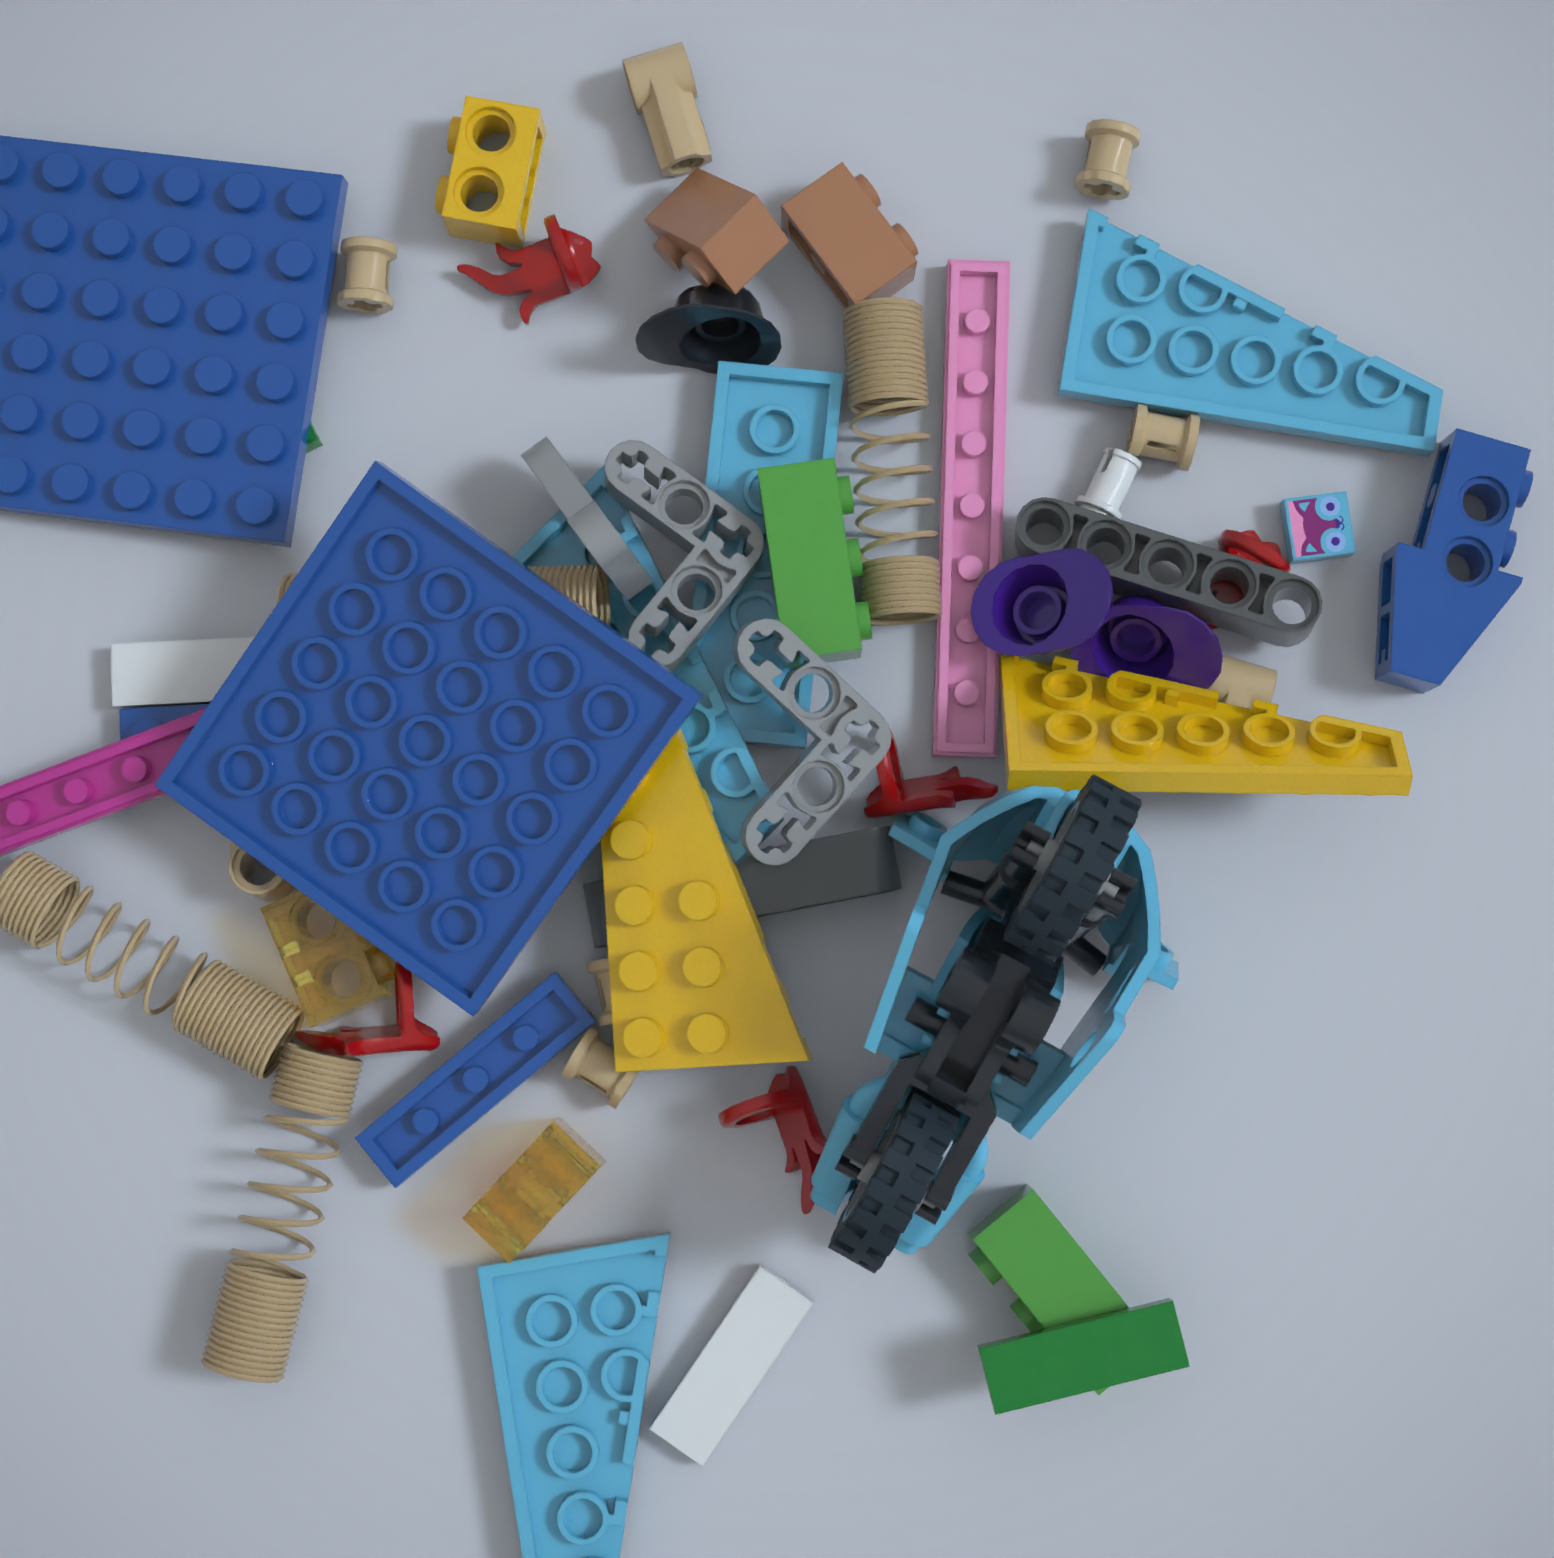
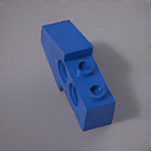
(1423, 611)

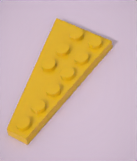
(1180, 738)
(684, 937)

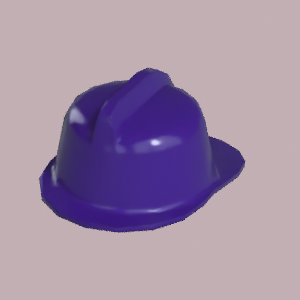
(1042, 602)
(1152, 641)

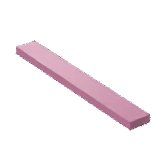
(970, 502)

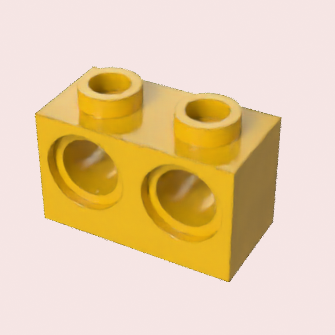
(506, 172)

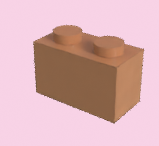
(715, 231)
(848, 238)

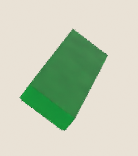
(1083, 1356)

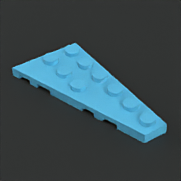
(1210, 348)
(713, 738)
(571, 1384)

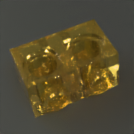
(313, 960)
(534, 1189)

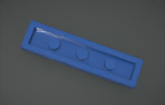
(475, 1079)

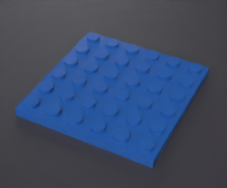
(160, 336)
(427, 738)

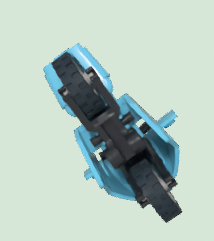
(977, 1031)

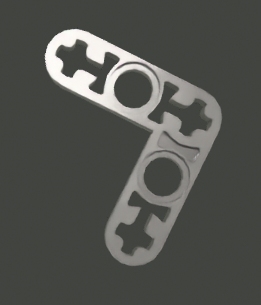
(587, 519)
(704, 559)
(825, 725)

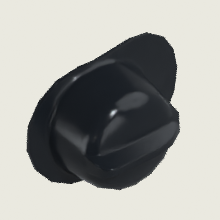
(710, 328)

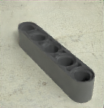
(1198, 564)
(821, 874)

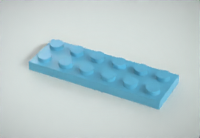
(759, 422)

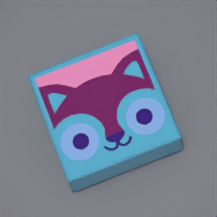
(1317, 527)

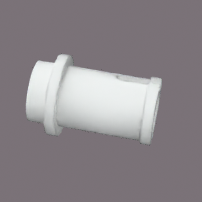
(1110, 483)

